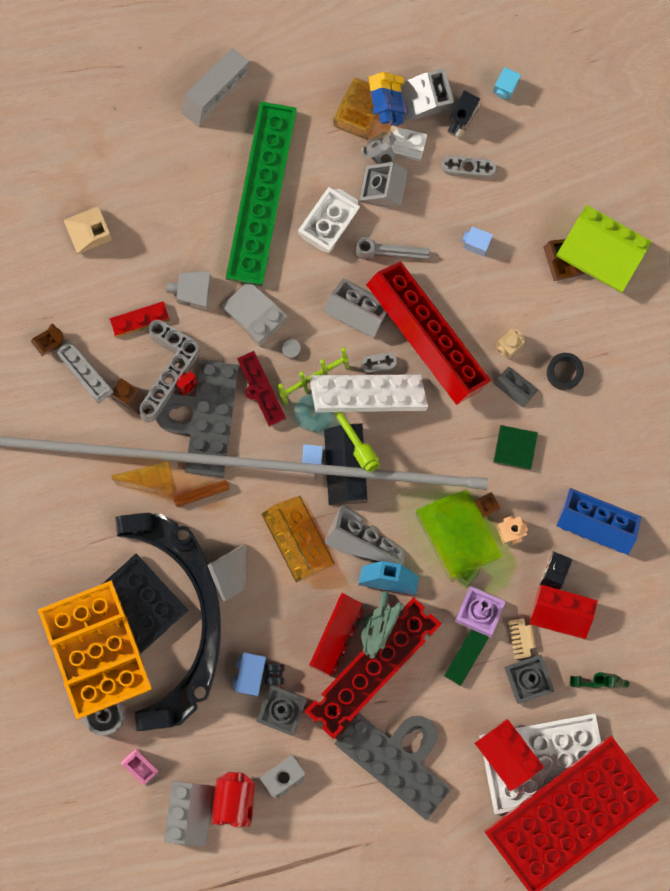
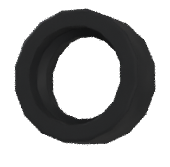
(565, 357)

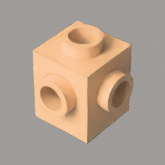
(507, 534)

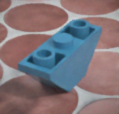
(389, 577)

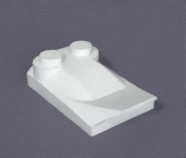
(329, 219)

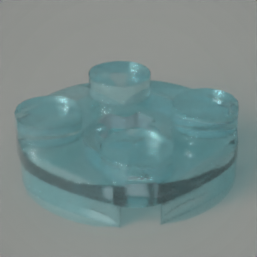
(311, 423)

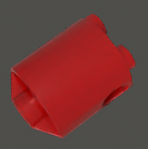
(233, 800)

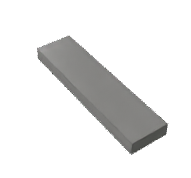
(84, 372)

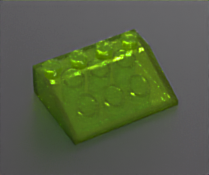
(458, 535)

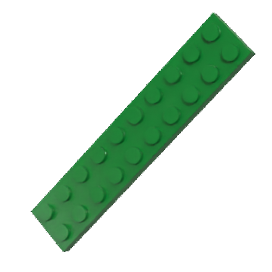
(261, 193)

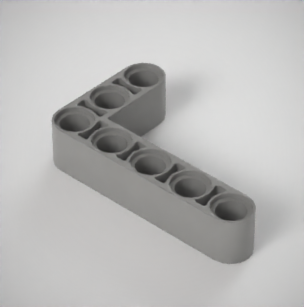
(170, 371)

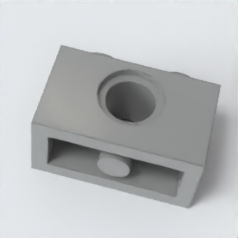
(271, 780)

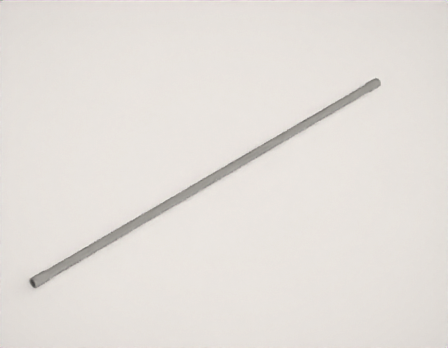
(470, 482)

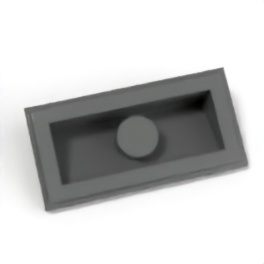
(515, 387)

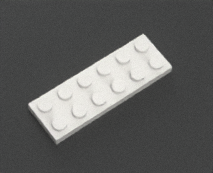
(368, 393)

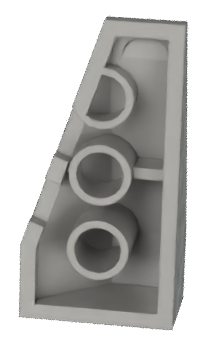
(356, 538)

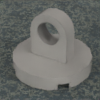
(380, 145)

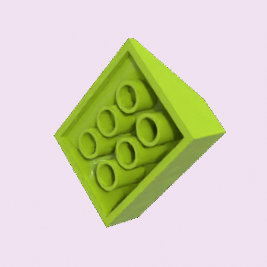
(604, 248)

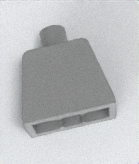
(192, 289)

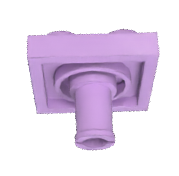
(480, 611)

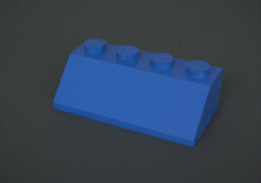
(599, 521)

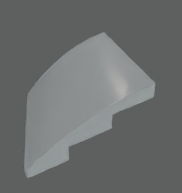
(230, 572)

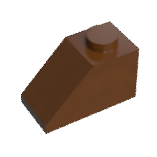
(129, 396)

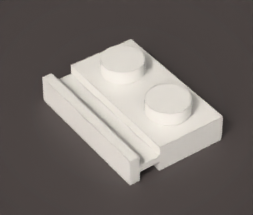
(408, 143)

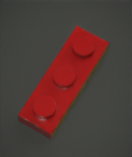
(138, 319)

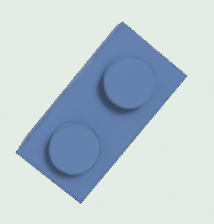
(250, 674)

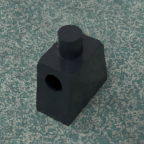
(466, 106)
(556, 570)

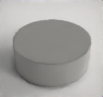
(291, 348)

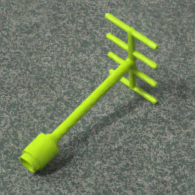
(363, 452)

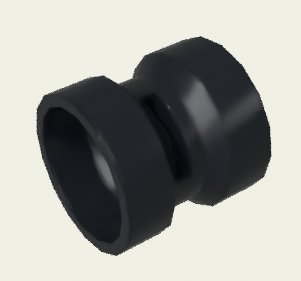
(274, 669)

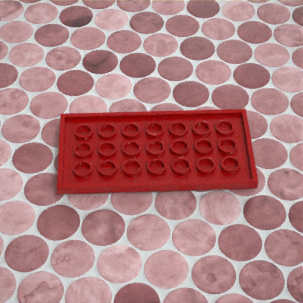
(571, 815)

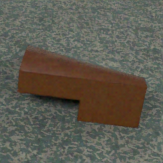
(559, 268)

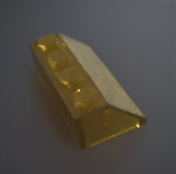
(297, 538)

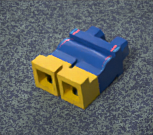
(387, 97)

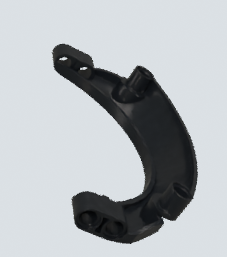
(163, 534)

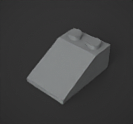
(255, 313)

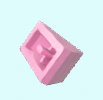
(139, 766)

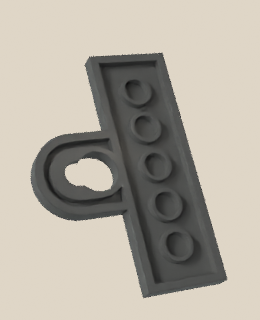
(211, 415)
(392, 765)

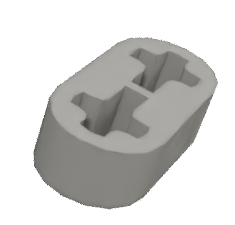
(377, 358)

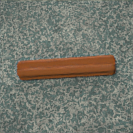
(201, 493)

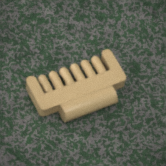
(526, 638)

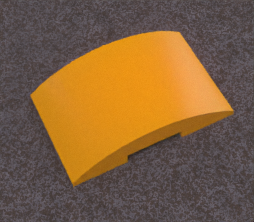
(95, 649)

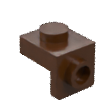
(48, 340)

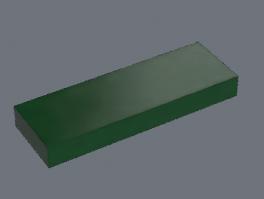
(466, 657)

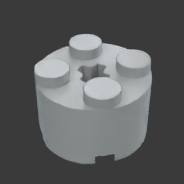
(112, 724)

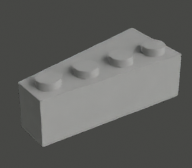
(214, 86)

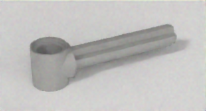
(390, 250)

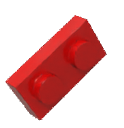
(186, 383)

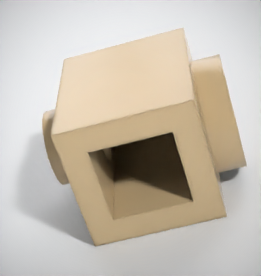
(510, 343)

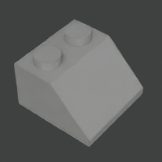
(384, 184)

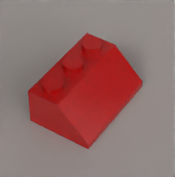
(563, 612)
(509, 755)

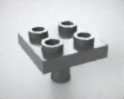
(529, 679)
(281, 710)

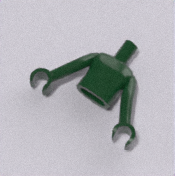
(600, 680)

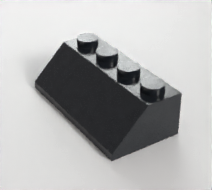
(340, 452)

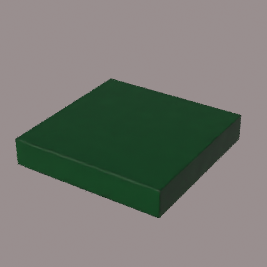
(515, 447)

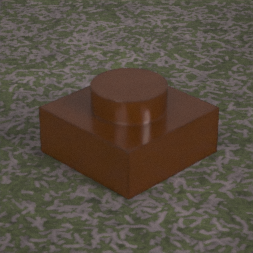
(487, 504)

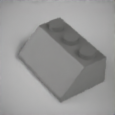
(356, 308)
(188, 813)

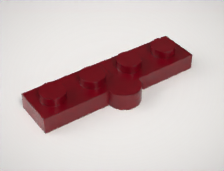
(260, 389)

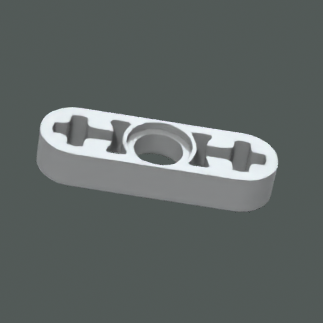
(474, 161)

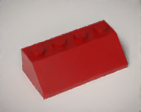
(335, 635)

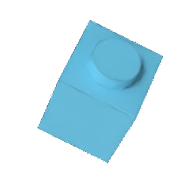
(506, 83)

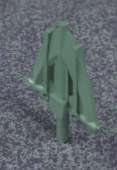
(379, 625)

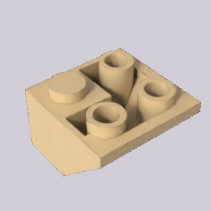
(88, 230)

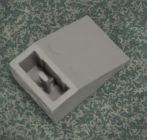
(427, 95)

